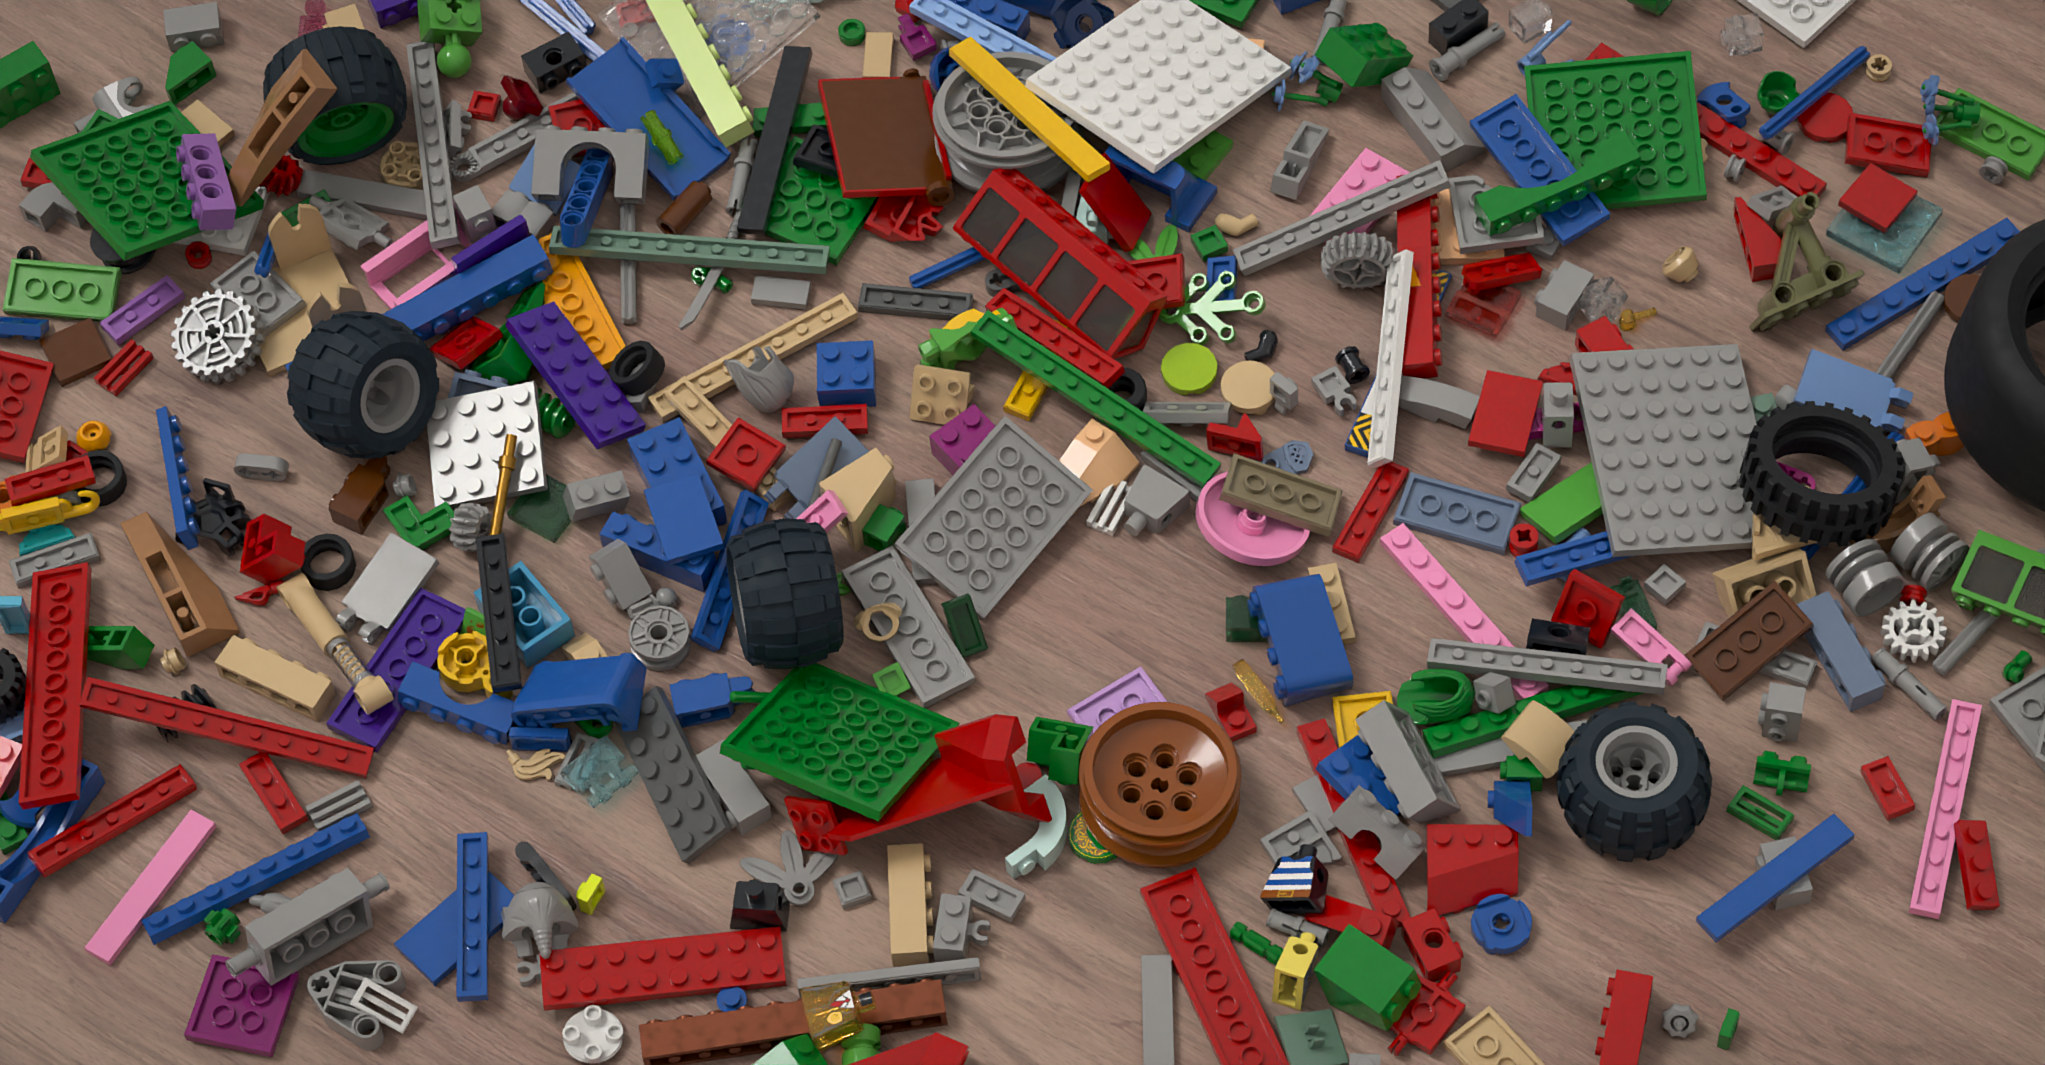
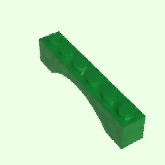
(1508, 206)

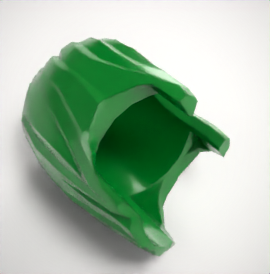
(1436, 696)

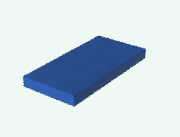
(433, 940)

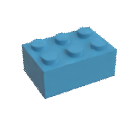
(538, 618)

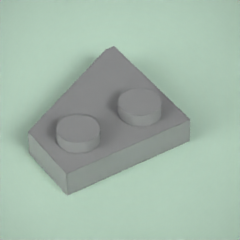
(1300, 831)

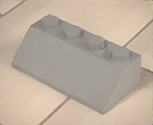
(1430, 118)
(1406, 763)

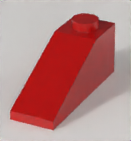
(1758, 241)
(1340, 913)

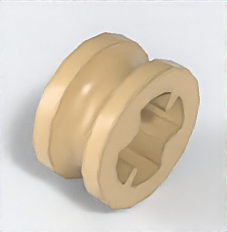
(1882, 61)

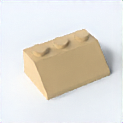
(1747, 579)

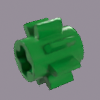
(222, 926)

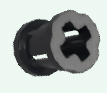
(1352, 365)

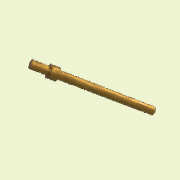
(506, 465)

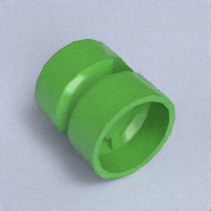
(862, 1045)

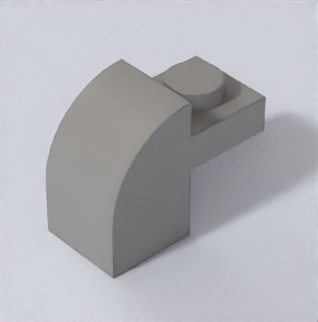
(46, 205)

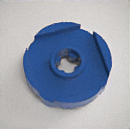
(1501, 940)

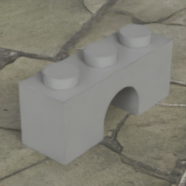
(1398, 843)

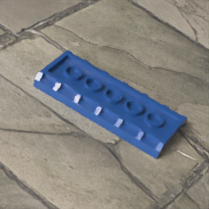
(621, 92)

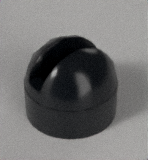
(25, 253)

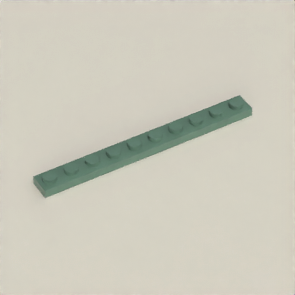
(697, 250)

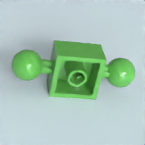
(454, 25)

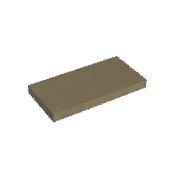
(1281, 495)

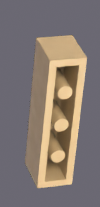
(275, 677)
(909, 904)

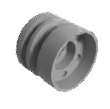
(1929, 551)
(1865, 577)

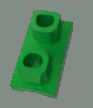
(1782, 773)

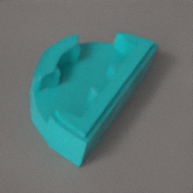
(43, 538)

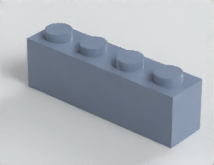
(1841, 653)

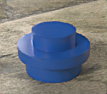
(731, 999)

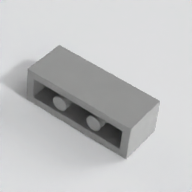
(735, 790)

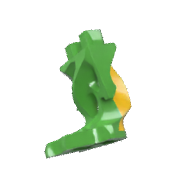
(955, 341)

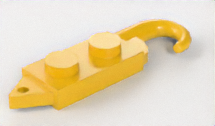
(45, 512)

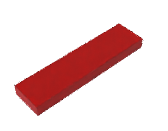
(1370, 511)

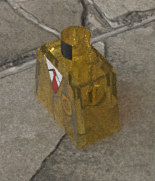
(834, 1012)

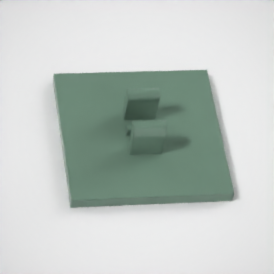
(1311, 1038)

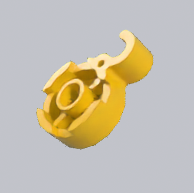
(471, 675)

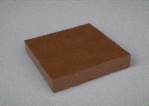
(75, 351)

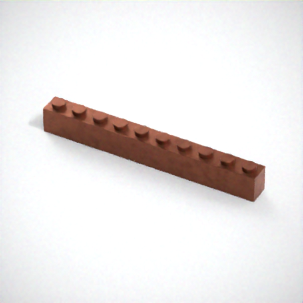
(762, 1028)

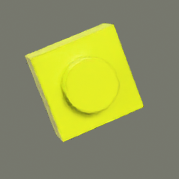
(590, 893)

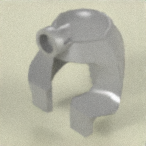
(539, 908)

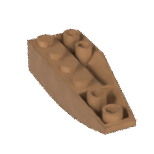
(282, 119)
(181, 587)

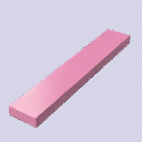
(150, 887)

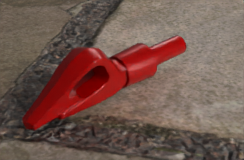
(263, 591)

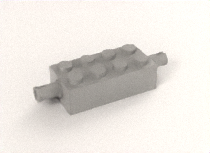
(308, 926)

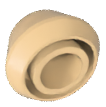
(1681, 265)

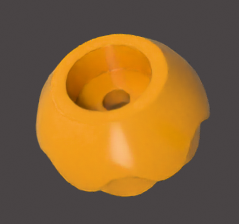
(99, 441)

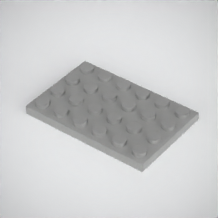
(993, 517)

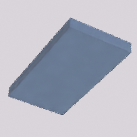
(1457, 513)

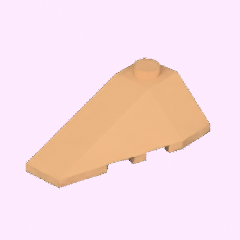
(1099, 459)

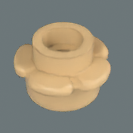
(173, 661)

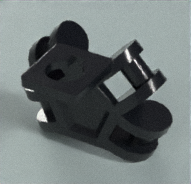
(213, 517)

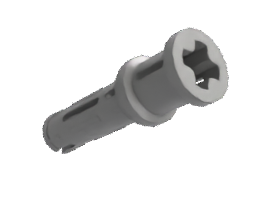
(1458, 56)

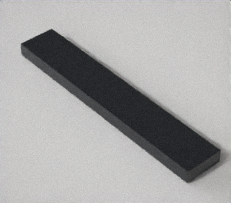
(498, 613)

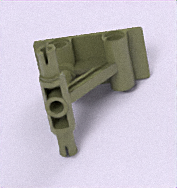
(1811, 290)

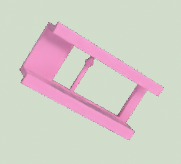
(401, 255)

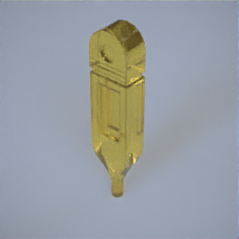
(1256, 688)

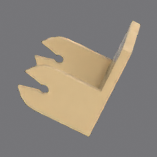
(314, 274)

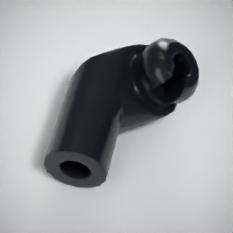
(1266, 347)

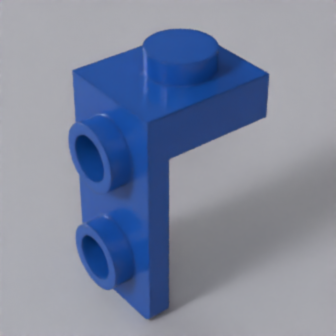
(664, 73)

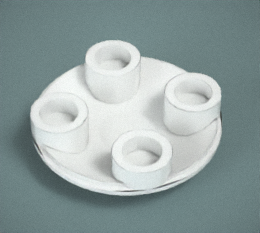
(593, 1035)

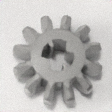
(468, 523)

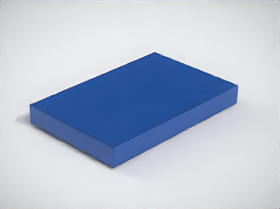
(683, 519)

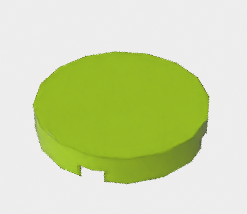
(1189, 369)

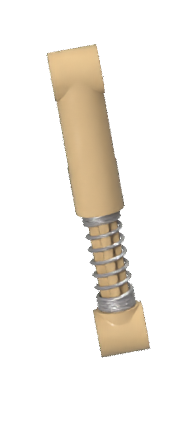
(302, 600)

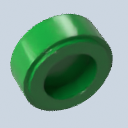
(851, 32)

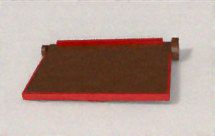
(886, 137)

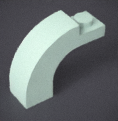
(1050, 837)

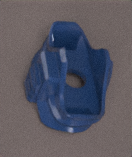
(1068, 17)

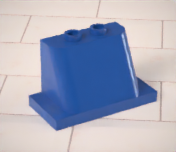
(1187, 192)

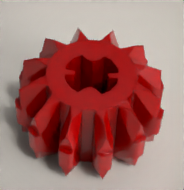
(283, 177)

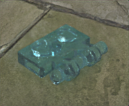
(593, 765)

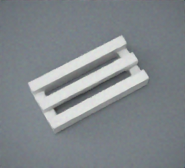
(1100, 526)
(361, 992)

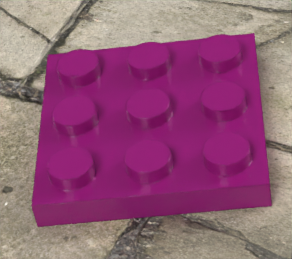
(241, 1010)

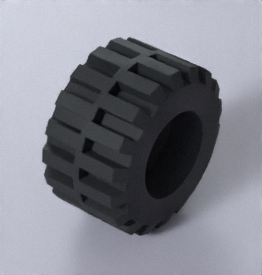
(12, 685)

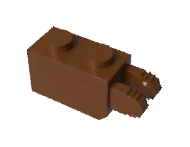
(361, 495)

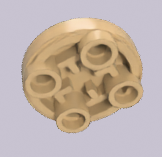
(402, 165)
(1248, 387)

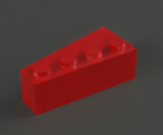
(1624, 1018)

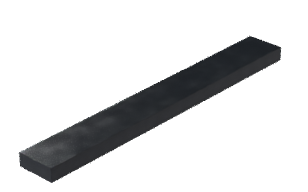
(774, 140)

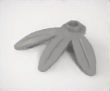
(796, 874)

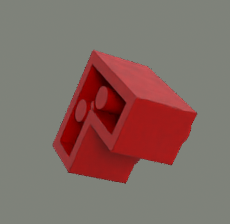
(270, 550)

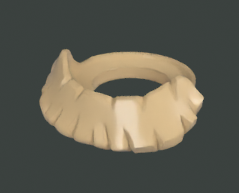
(889, 609)

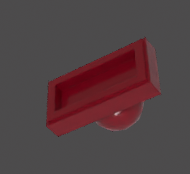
(520, 99)

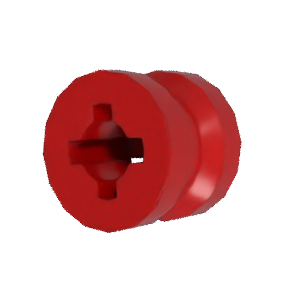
(1526, 546)

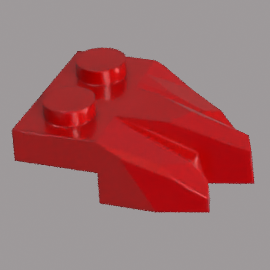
(903, 218)

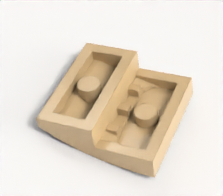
(1539, 736)

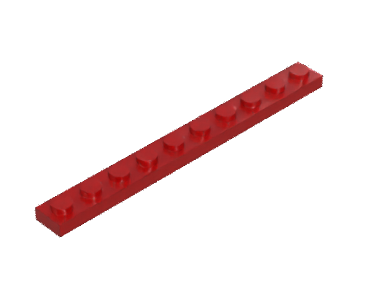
(1733, 140)
(226, 727)

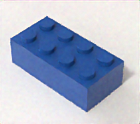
(669, 455)

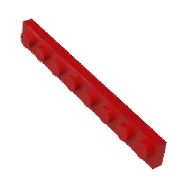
(1363, 847)

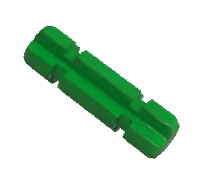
(1256, 942)

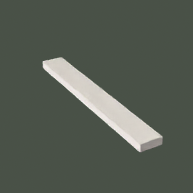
(1390, 359)

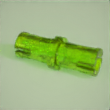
(661, 137)

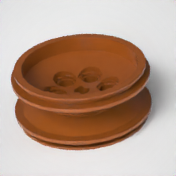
(1139, 743)

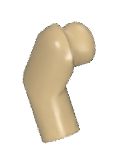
(1235, 226)

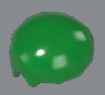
(1776, 91)

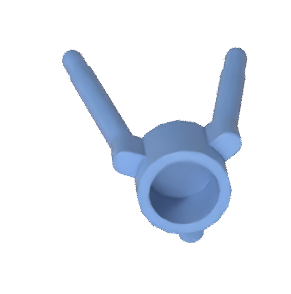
(1534, 56)

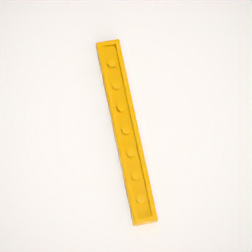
(1029, 109)

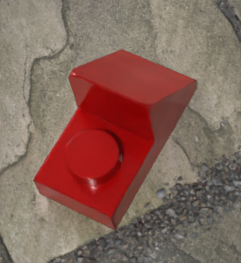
(1240, 440)
(1231, 711)

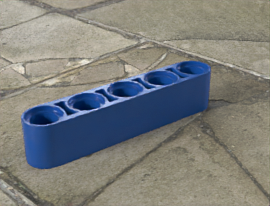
(585, 197)

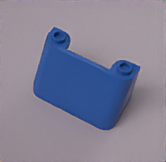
(582, 690)

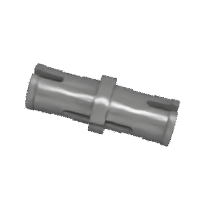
(1296, 926)

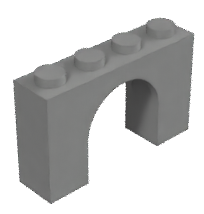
(557, 147)

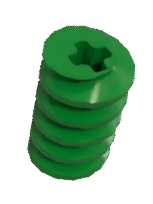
(554, 416)

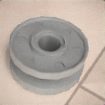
(660, 622)

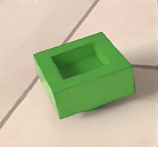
(892, 679)

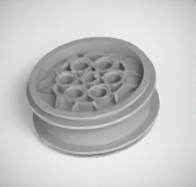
(987, 136)

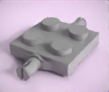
(352, 222)

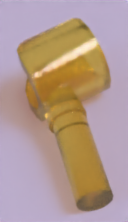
(1628, 317)

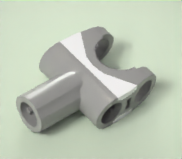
(115, 100)

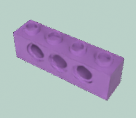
(206, 181)

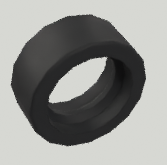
(646, 376)
(116, 487)
(337, 578)

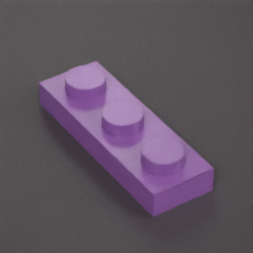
(142, 310)

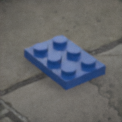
(1353, 766)

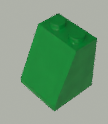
(1366, 979)

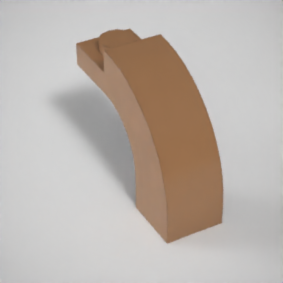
(1923, 499)

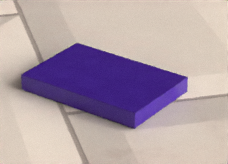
(491, 244)

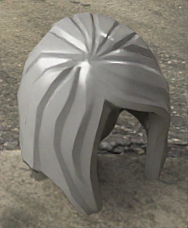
(762, 383)

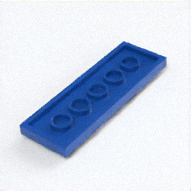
(1536, 161)

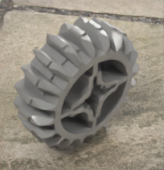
(1357, 260)

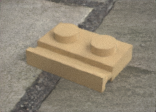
(48, 451)

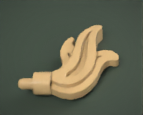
(536, 766)

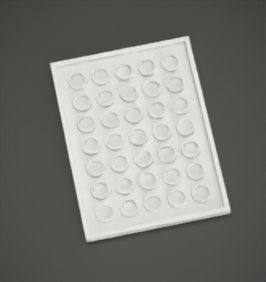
(1158, 79)

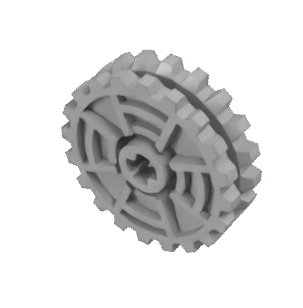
(218, 336)

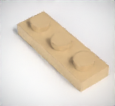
(1337, 600)

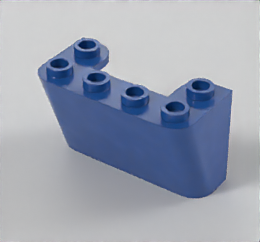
(1301, 638)

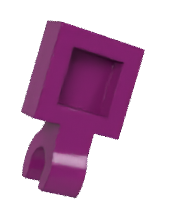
(915, 39)

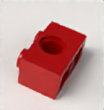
(1430, 928)

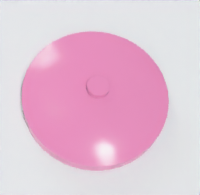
(1244, 533)

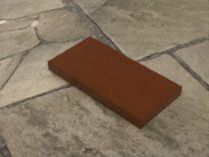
(1749, 640)

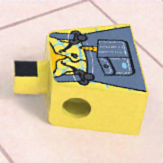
(1296, 961)

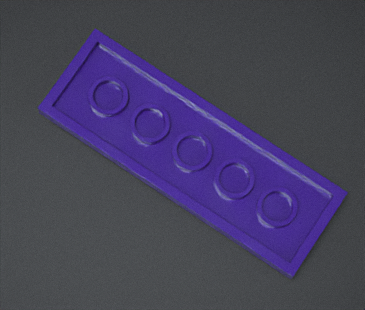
(575, 375)
(413, 638)

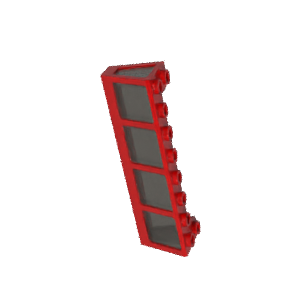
(1061, 263)

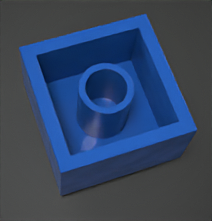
(846, 373)

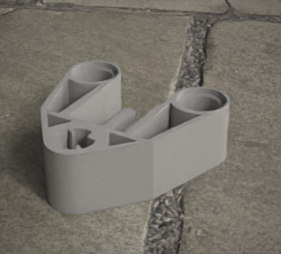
(336, 986)

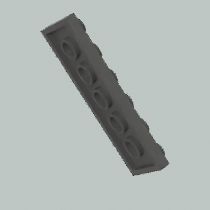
(674, 778)

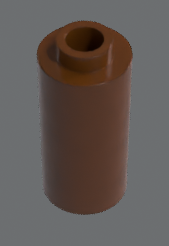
(685, 208)

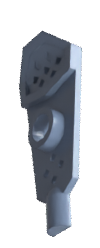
(1285, 460)

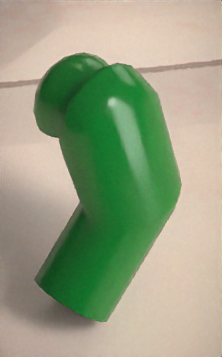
(2014, 670)

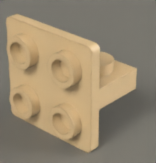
(939, 394)

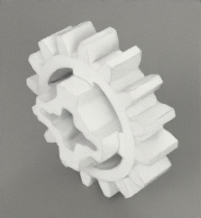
(1913, 631)

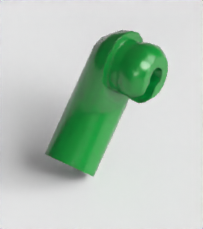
(700, 273)

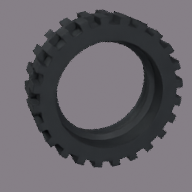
(1815, 513)

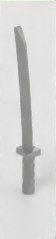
(709, 282)

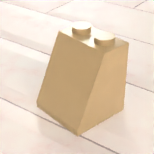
(861, 490)

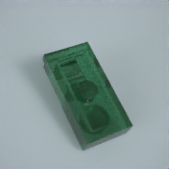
(1634, 599)

